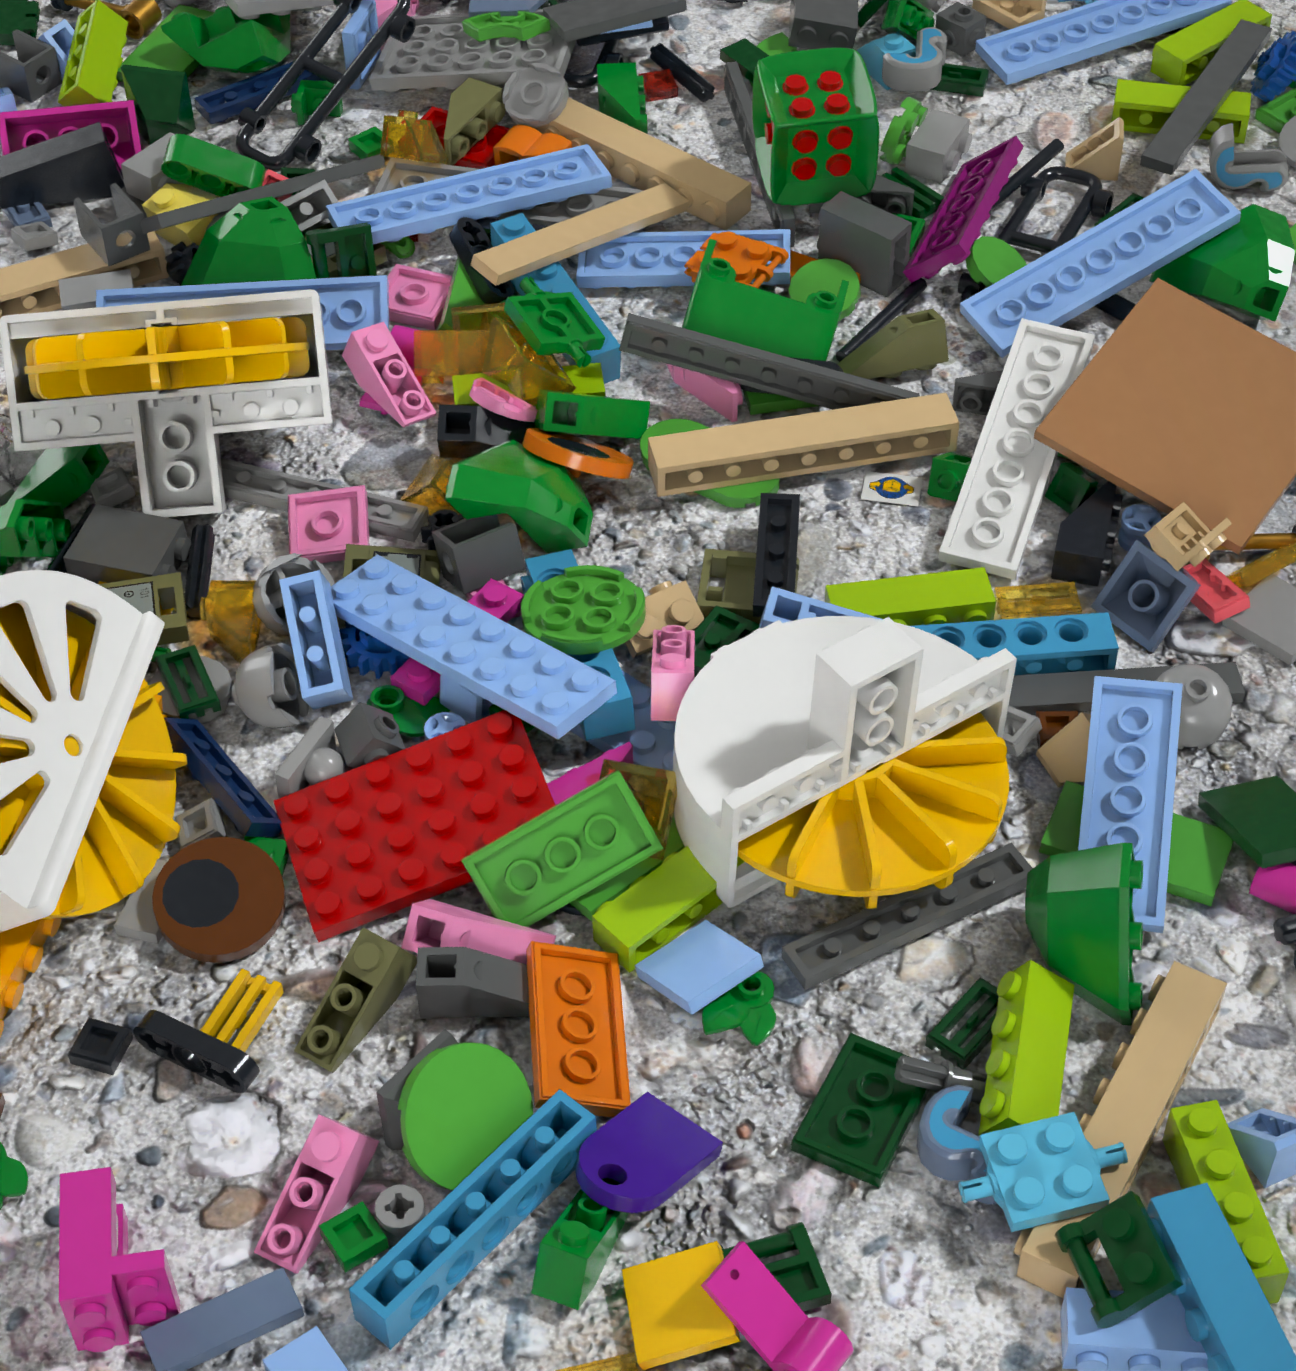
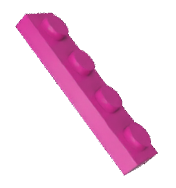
(423, 683)

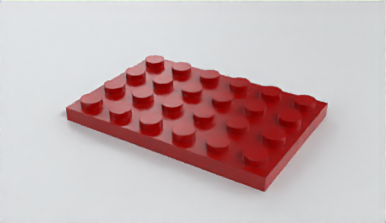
(407, 820)

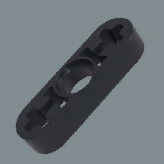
(469, 239)
(196, 1051)

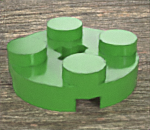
(901, 130)

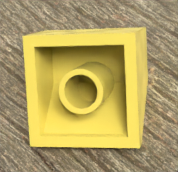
(173, 197)

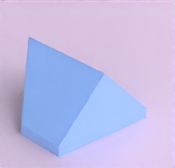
(1267, 1144)

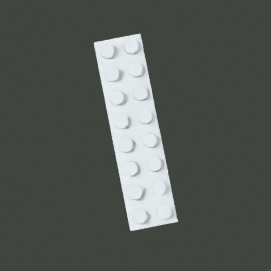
(1008, 464)

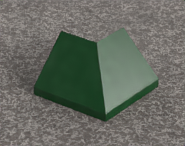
(159, 101)

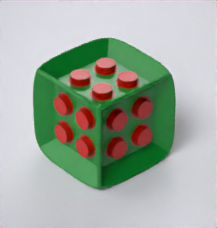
(815, 125)

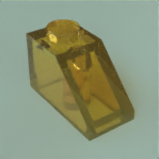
(411, 138)
(232, 617)

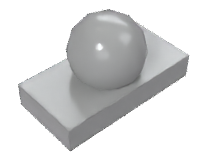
(311, 759)

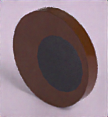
(219, 899)

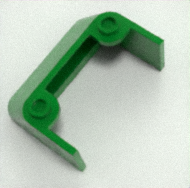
(760, 317)

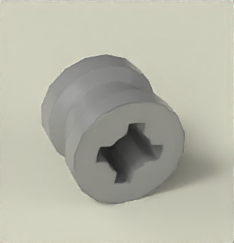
(399, 1199)

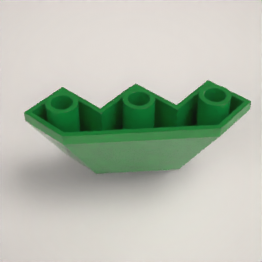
(232, 43)
(252, 244)
(1241, 267)
(530, 489)
(31, 530)
(1087, 925)

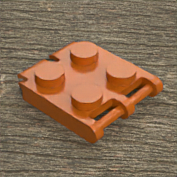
(744, 255)

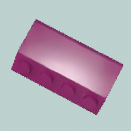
(34, 126)

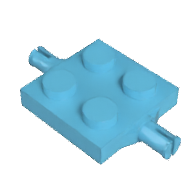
(1043, 1172)

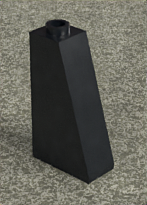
(60, 170)

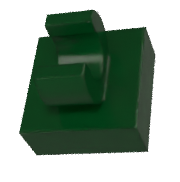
(1070, 487)

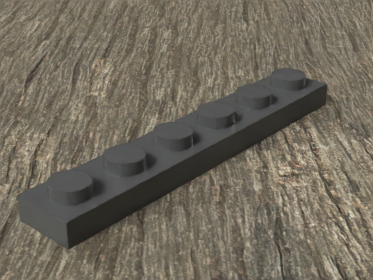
(905, 917)

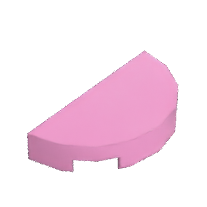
(501, 401)

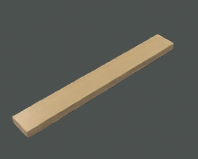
(578, 234)

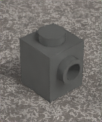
(961, 27)
(368, 735)

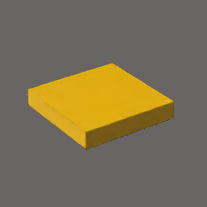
(672, 1311)

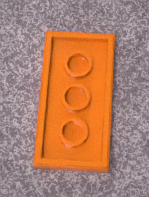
(577, 1027)

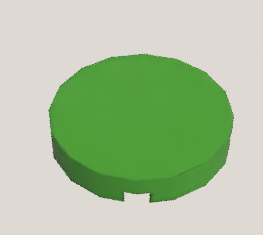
(992, 260)
(826, 276)

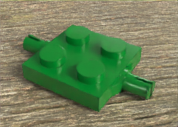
(554, 323)

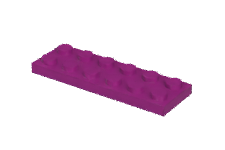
(963, 211)

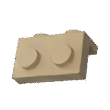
(1011, 12)
(1184, 537)
(666, 606)

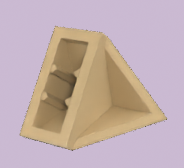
(1100, 152)
(1066, 751)

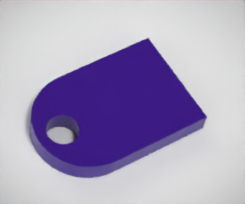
(647, 1152)

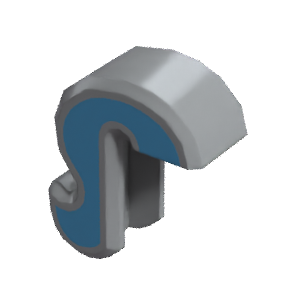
(920, 72)
(1243, 168)

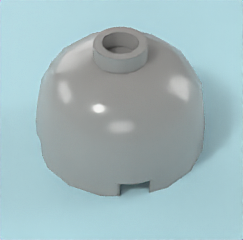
(267, 590)
(270, 687)
(1204, 704)

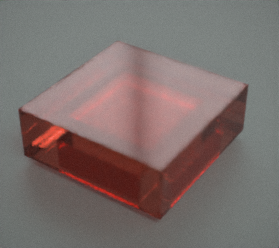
(659, 85)

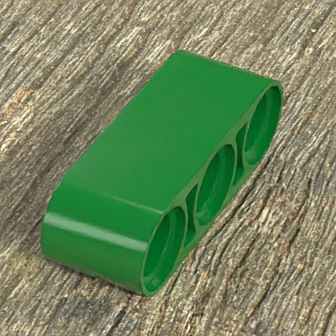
(210, 166)

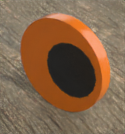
(578, 454)

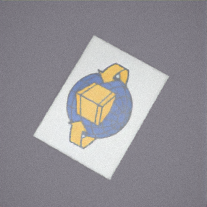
(891, 488)

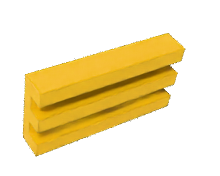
(229, 1001)

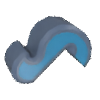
(946, 1147)

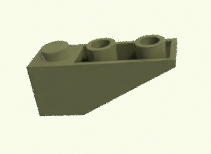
(471, 114)
(902, 345)
(356, 999)

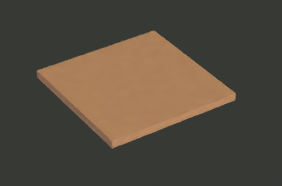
(1185, 413)

